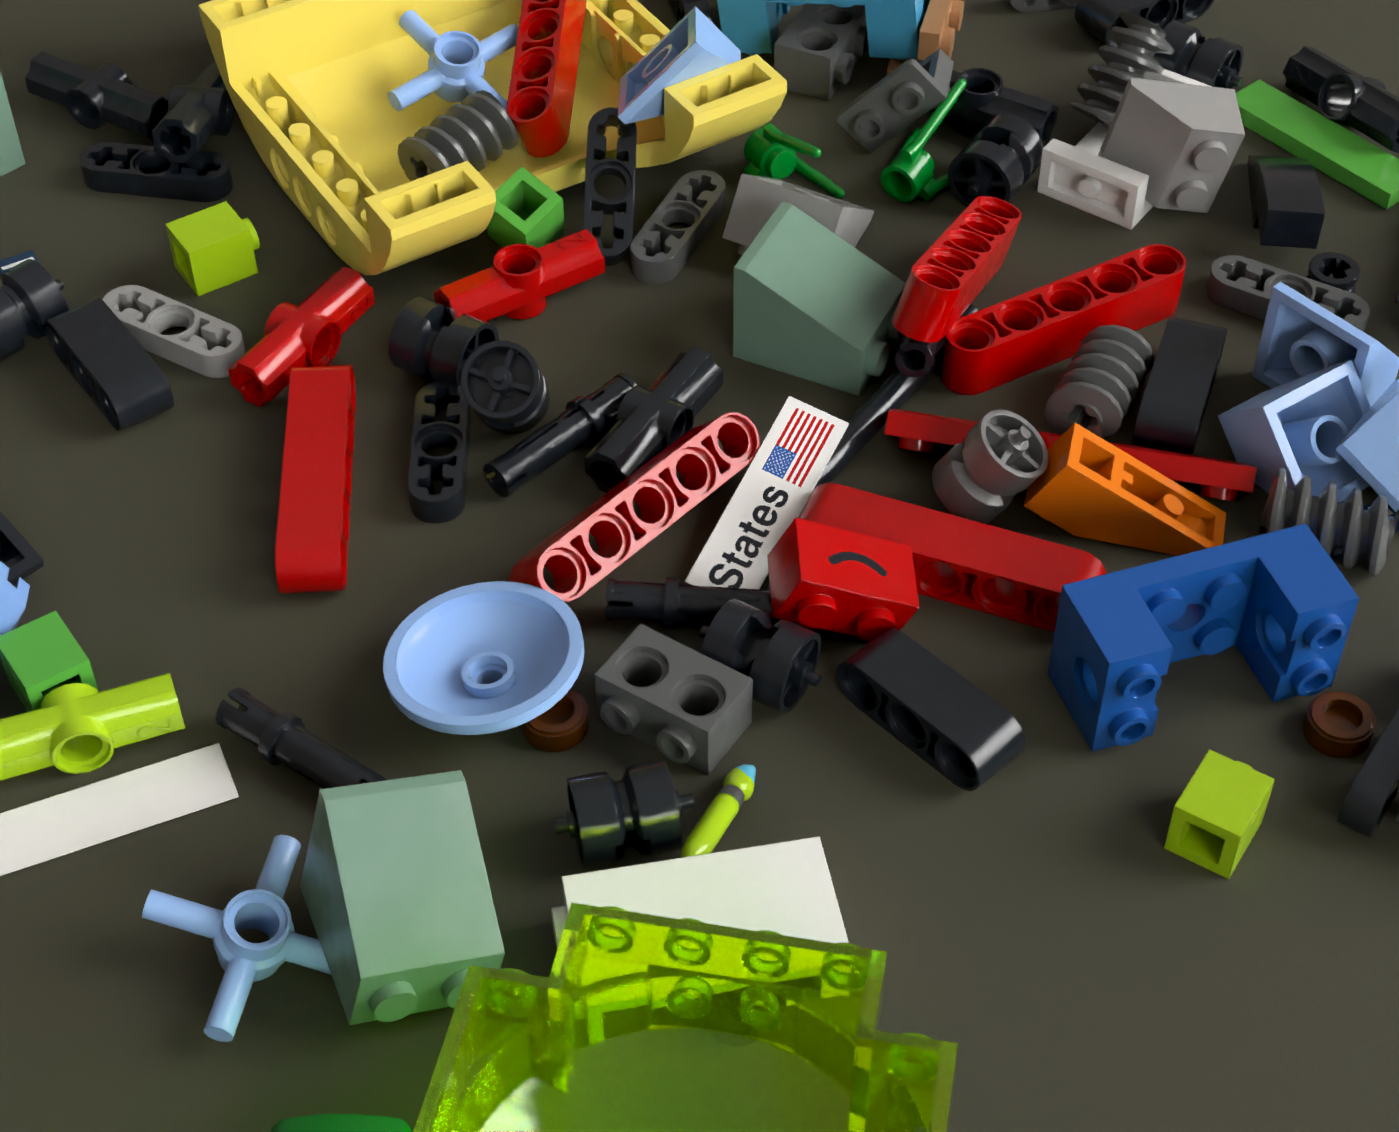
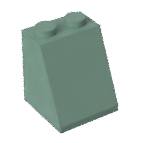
(813, 304)
(399, 894)

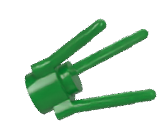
(774, 156)
(913, 167)

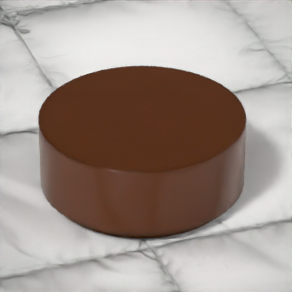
(1339, 724)
(559, 726)

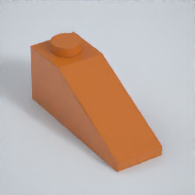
(1120, 500)

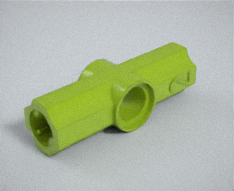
(83, 726)

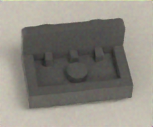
(897, 100)

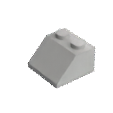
(1178, 138)
(760, 196)

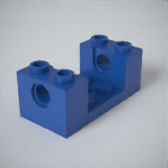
(1264, 594)

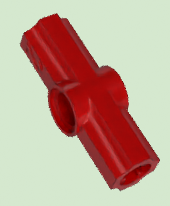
(524, 278)
(301, 336)

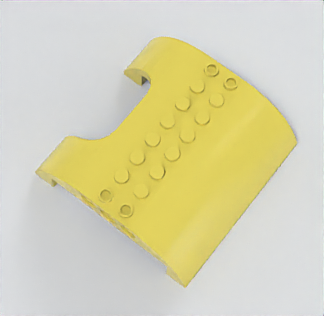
(319, 112)

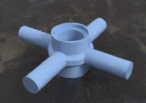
(454, 62)
(242, 960)

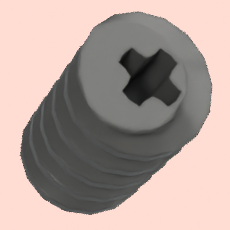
(1130, 59)
(468, 131)
(1100, 381)
(1332, 522)

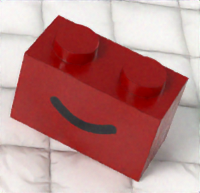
(841, 580)

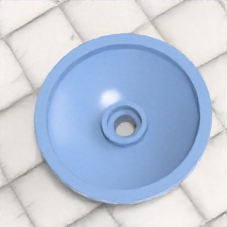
(483, 658)

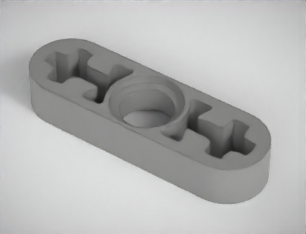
(204, 347)

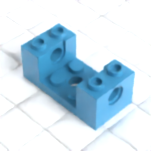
(891, 24)

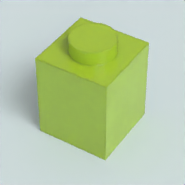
(213, 248)
(1219, 813)

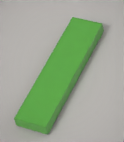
(1321, 142)

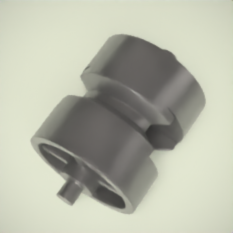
(990, 466)

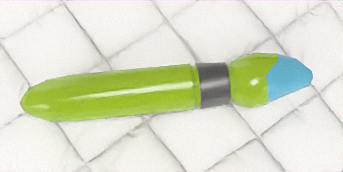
(720, 813)

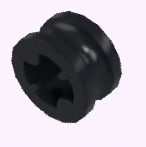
(1334, 270)

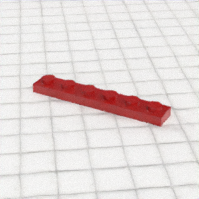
(1217, 477)

